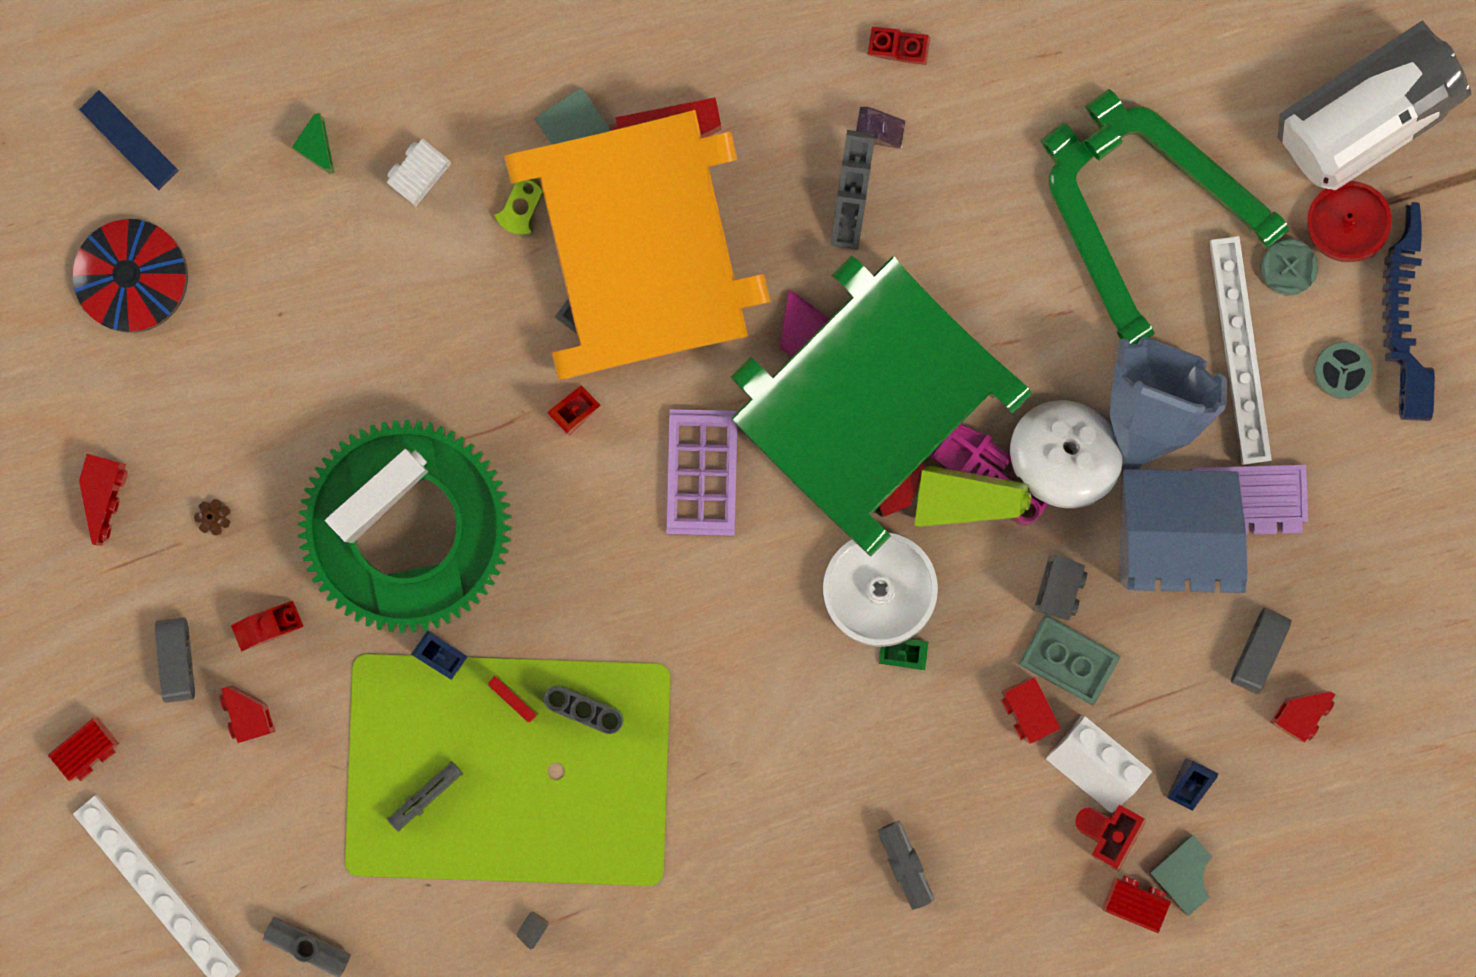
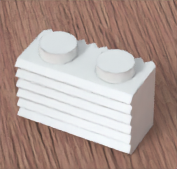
(418, 171)

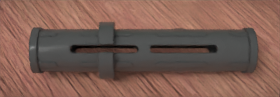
(399, 819)

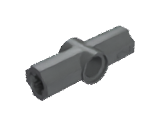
(905, 865)
(289, 939)

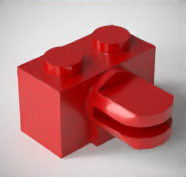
(1113, 835)

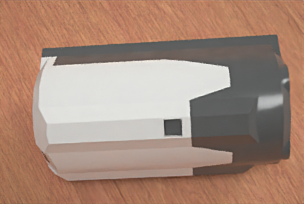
(1374, 107)

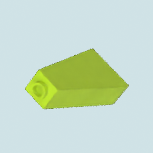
(963, 497)

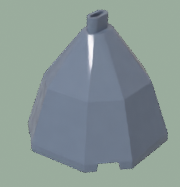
(1161, 399)

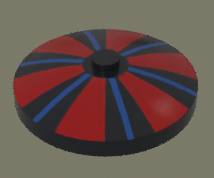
(130, 275)

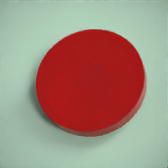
(1349, 222)

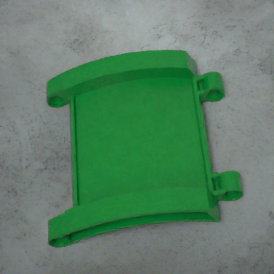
(870, 396)

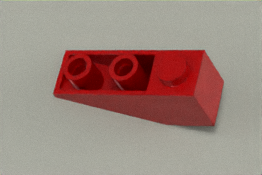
(99, 490)

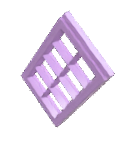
(701, 526)

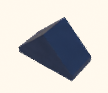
(439, 655)
(1191, 784)

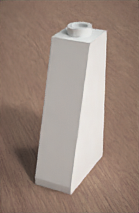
(377, 496)

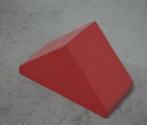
(574, 410)

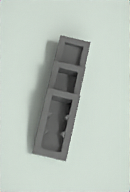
(852, 189)

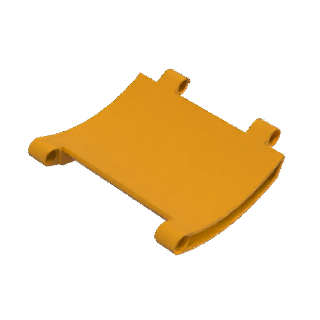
(640, 241)

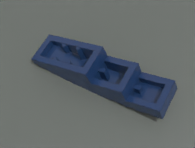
(129, 140)

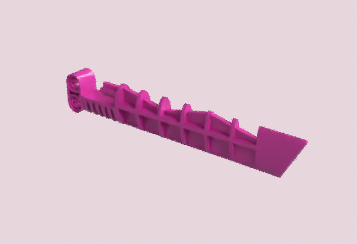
(957, 452)

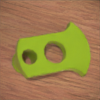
(516, 222)

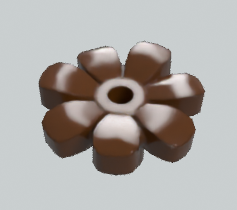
(218, 517)

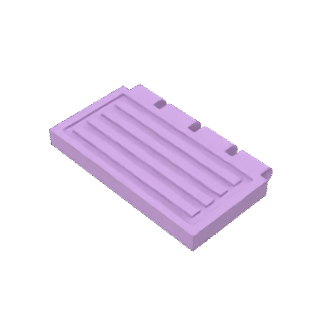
(1272, 497)

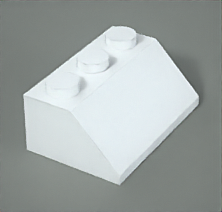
(1098, 764)

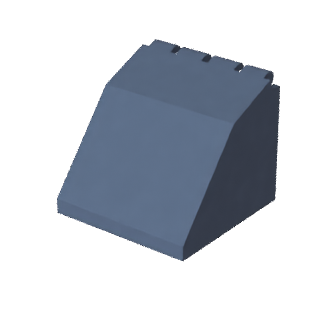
(1182, 530)

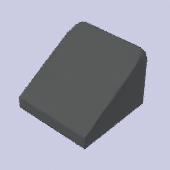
(532, 930)

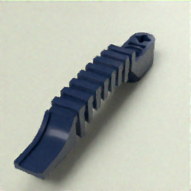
(1416, 381)

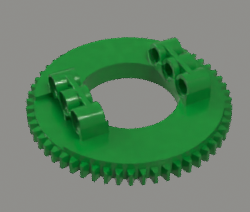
(419, 593)

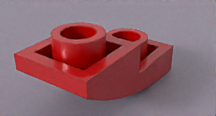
(898, 45)

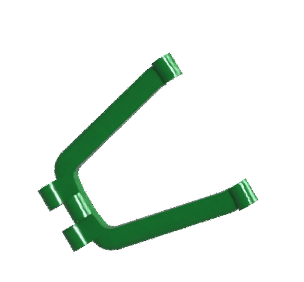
(1113, 125)

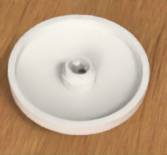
(883, 595)

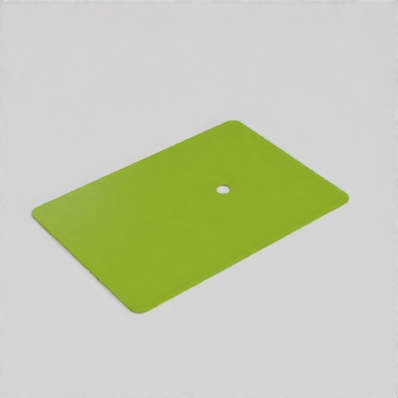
(505, 809)

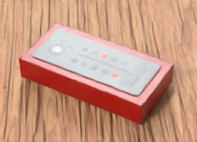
(512, 699)

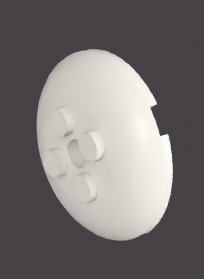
(1053, 473)

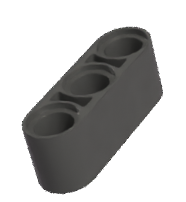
(1261, 650)
(174, 660)
(572, 699)

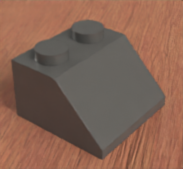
(1060, 587)

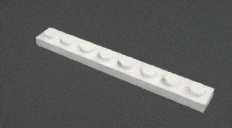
(1240, 350)
(155, 889)

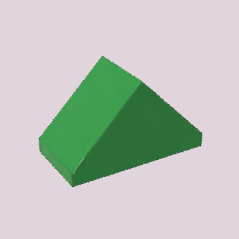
(314, 144)
(906, 654)

